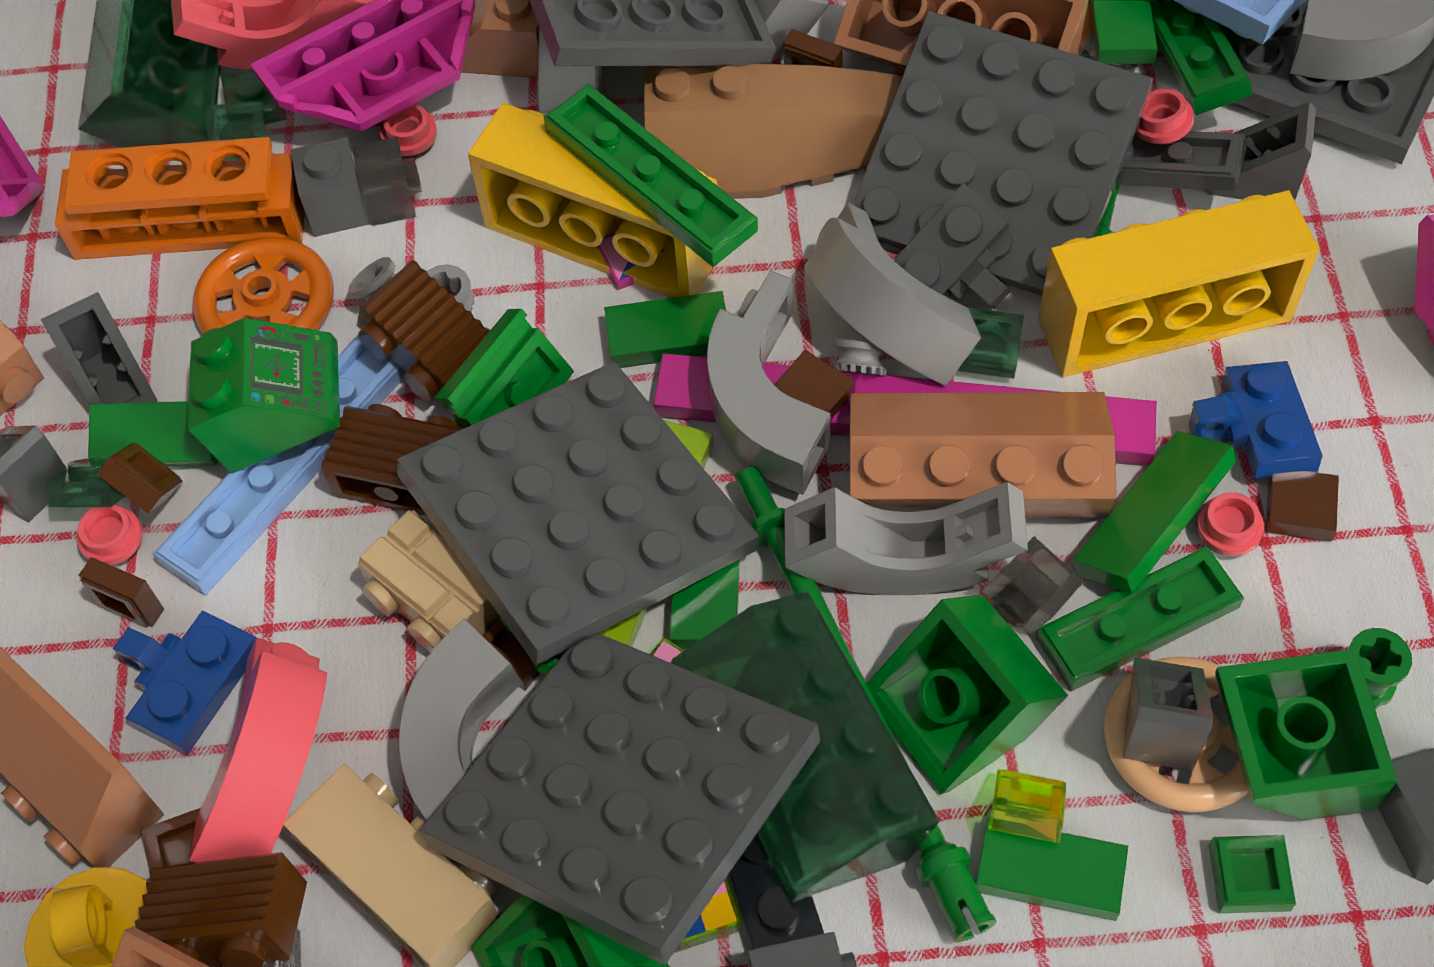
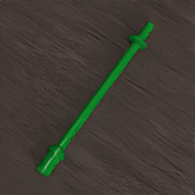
(941, 863)

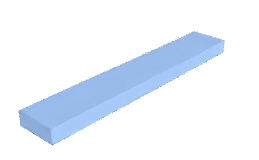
(253, 497)

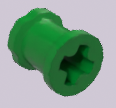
(1387, 657)

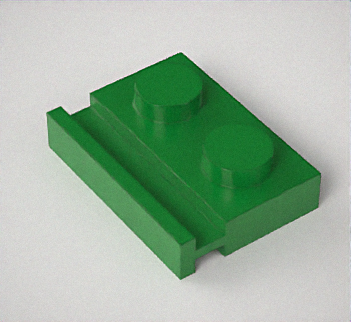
(503, 371)

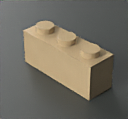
(390, 870)

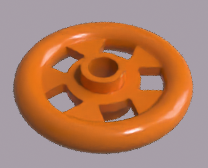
(271, 254)

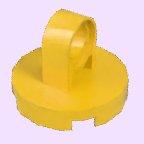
(84, 919)

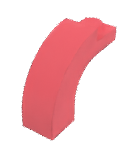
(254, 28)
(263, 754)

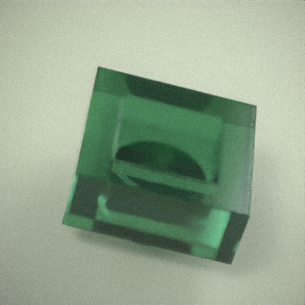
(244, 88)
(235, 122)
(999, 344)
(81, 486)

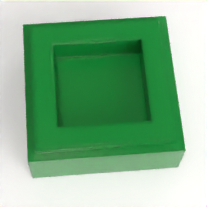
(1252, 874)

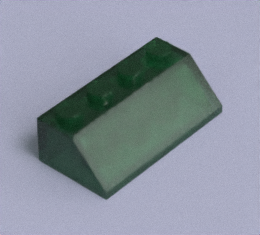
(144, 79)
(855, 796)

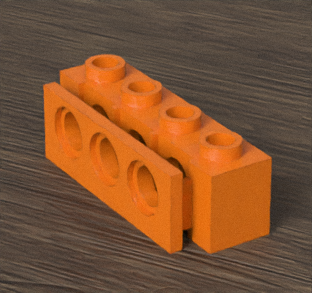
(177, 207)

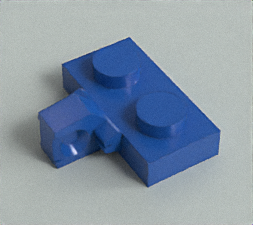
(1264, 416)
(184, 678)

